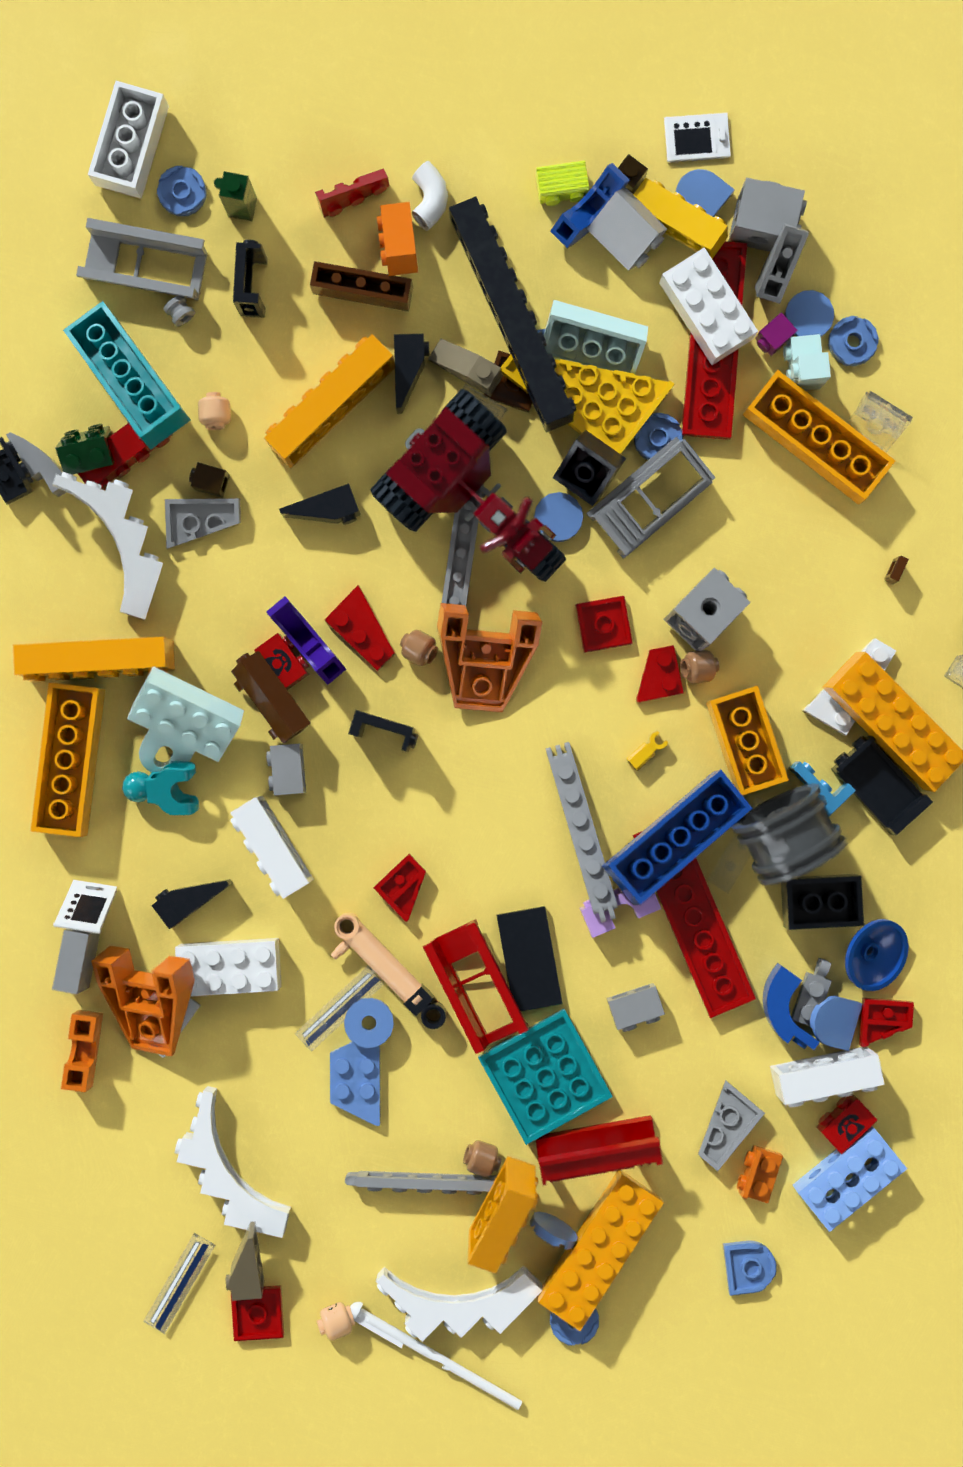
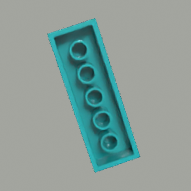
(126, 375)

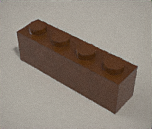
(361, 286)

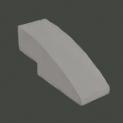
(37, 462)

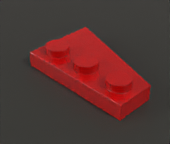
(343, 195)
(360, 628)

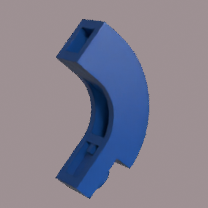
(574, 222)
(776, 999)

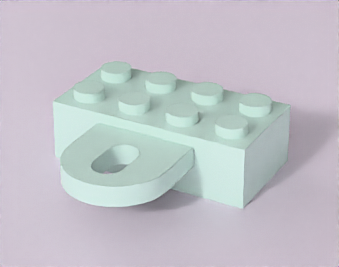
(181, 720)

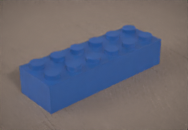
(677, 837)

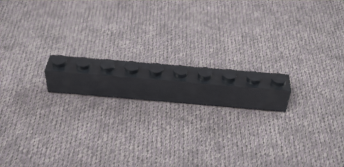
(511, 314)

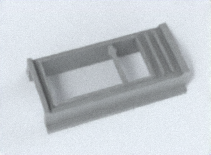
(105, 248)
(618, 521)

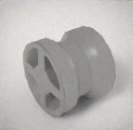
(179, 310)

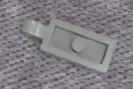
(812, 992)

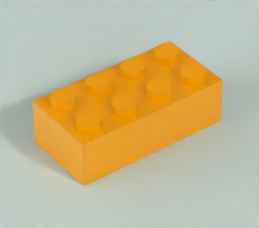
(747, 740)
(502, 1215)

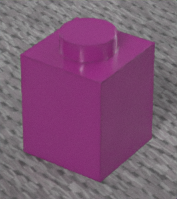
(775, 334)

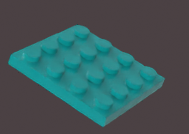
(545, 1076)

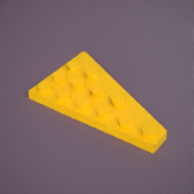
(606, 401)

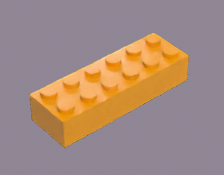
(330, 400)
(819, 437)
(93, 657)
(895, 721)
(67, 760)
(600, 1249)

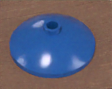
(876, 955)

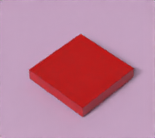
(604, 624)
(259, 1317)

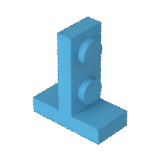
(805, 772)

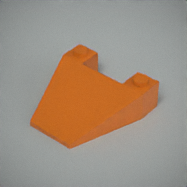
(485, 664)
(145, 1003)

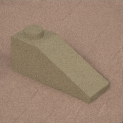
(467, 366)
(246, 1272)

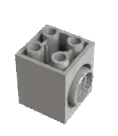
(764, 211)
(719, 602)

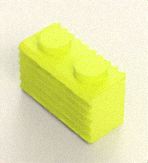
(562, 182)

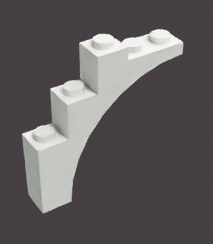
(110, 506)
(221, 1179)
(427, 1310)

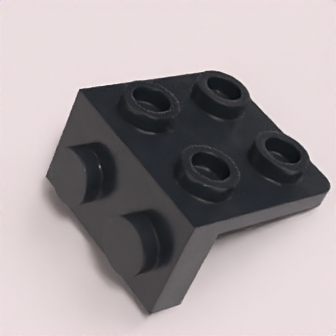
(14, 477)

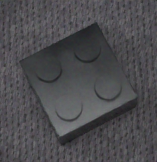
(589, 467)

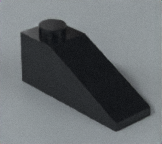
(409, 362)
(331, 506)
(182, 902)

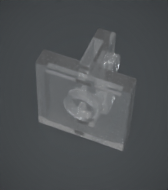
(879, 420)

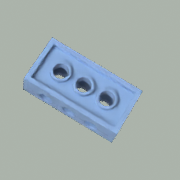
(854, 1193)

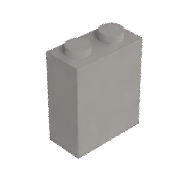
(627, 229)
(74, 961)

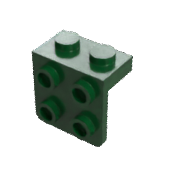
(84, 450)

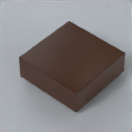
(896, 569)

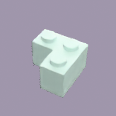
(806, 362)

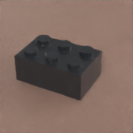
(822, 902)

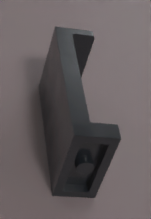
(880, 785)

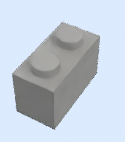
(287, 769)
(635, 1007)

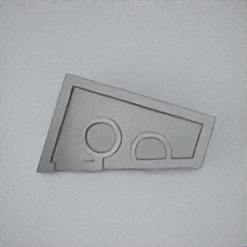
(198, 517)
(728, 1126)

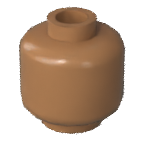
(419, 647)
(699, 666)
(482, 1158)

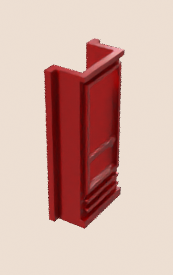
(458, 945)
(598, 1149)

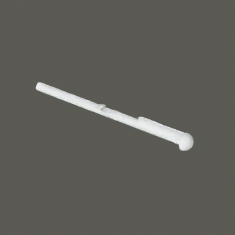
(399, 1338)

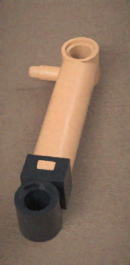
(389, 969)

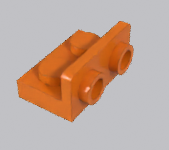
(760, 1174)

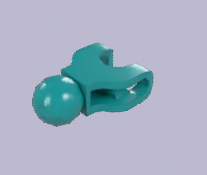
(162, 788)

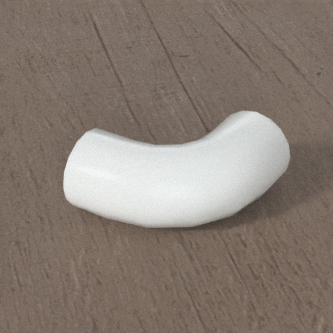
(435, 195)

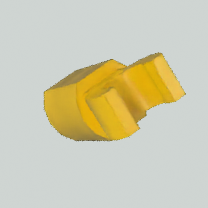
(645, 752)

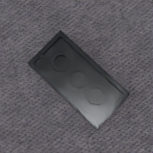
(529, 958)

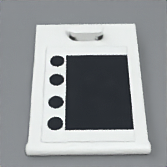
(697, 137)
(85, 906)

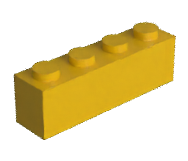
(683, 220)

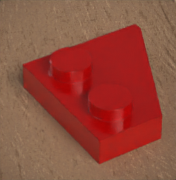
(660, 675)
(402, 886)
(883, 1018)

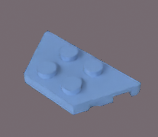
(356, 1081)

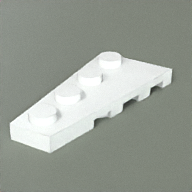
(828, 710)

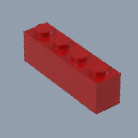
(126, 450)

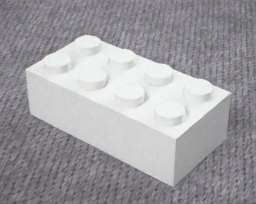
(128, 139)
(708, 306)
(271, 846)
(233, 966)
(827, 1076)

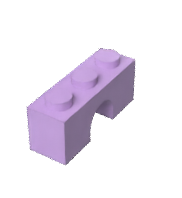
(593, 920)

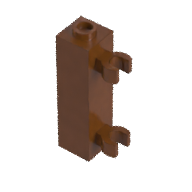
(269, 696)

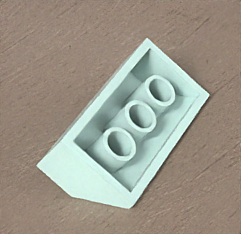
(594, 338)

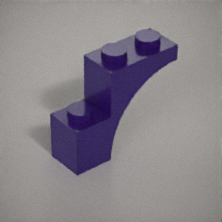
(306, 640)

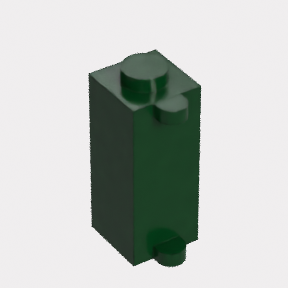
(237, 195)

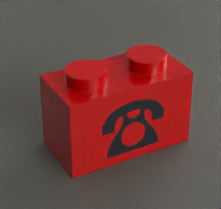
(283, 661)
(846, 1122)

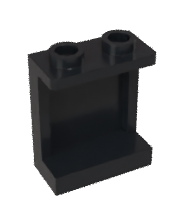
(245, 301)
(361, 719)

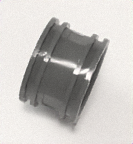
(789, 834)

